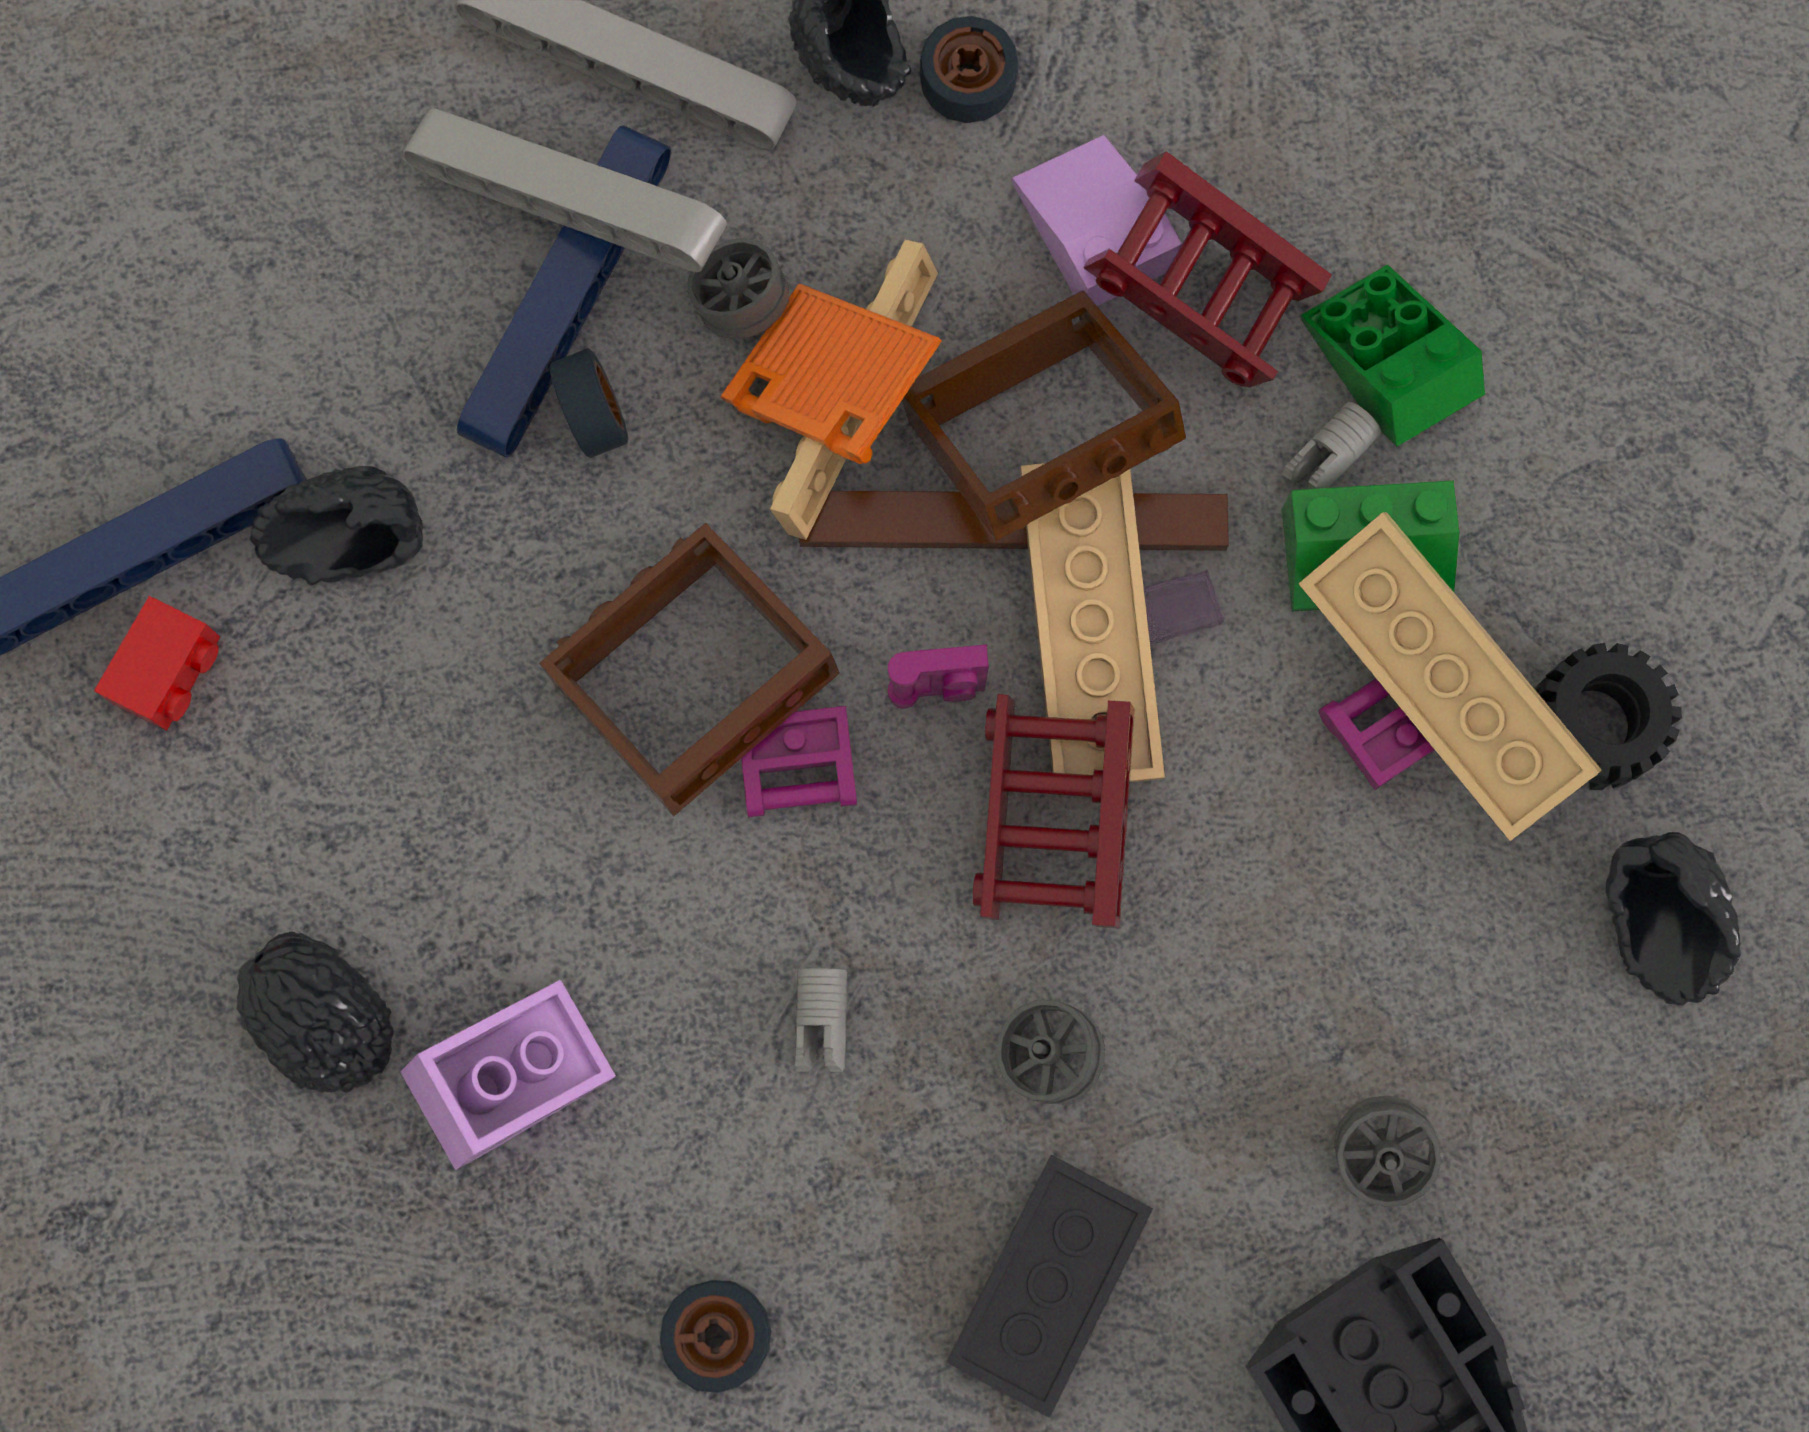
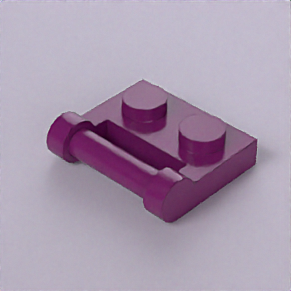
(945, 671)
(802, 742)
(1383, 747)

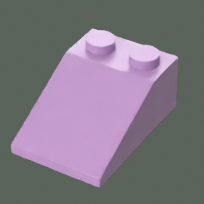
(1087, 206)
(506, 1073)

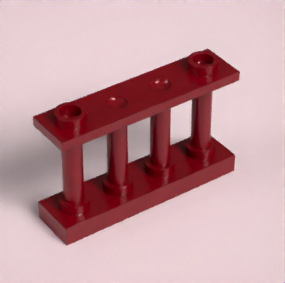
(1251, 248)
(1102, 841)

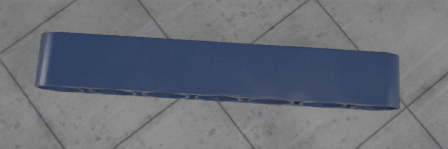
(552, 312)
(142, 542)

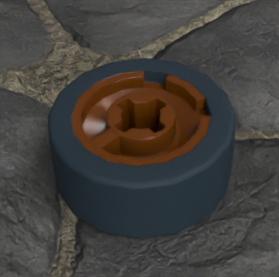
(968, 94)
(588, 403)
(685, 1343)

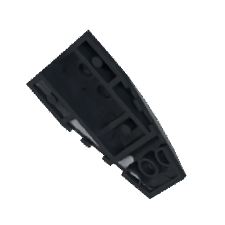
(1391, 1353)

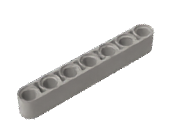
(641, 64)
(565, 190)

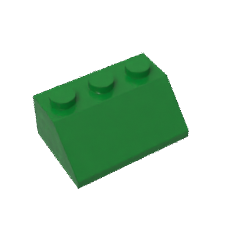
(1327, 518)

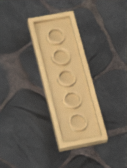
(1094, 623)
(1449, 676)

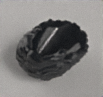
(850, 48)
(339, 526)
(1673, 917)
(314, 1014)

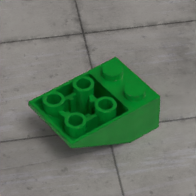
(1397, 354)

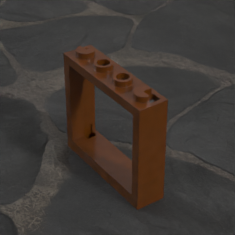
(1016, 357)
(744, 726)

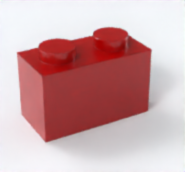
(159, 664)

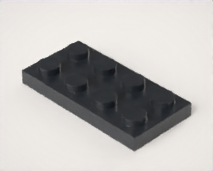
(1049, 1286)

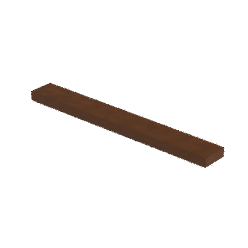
(948, 521)

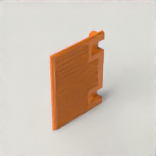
(828, 365)

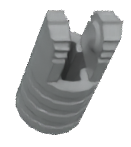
(1337, 445)
(821, 1005)

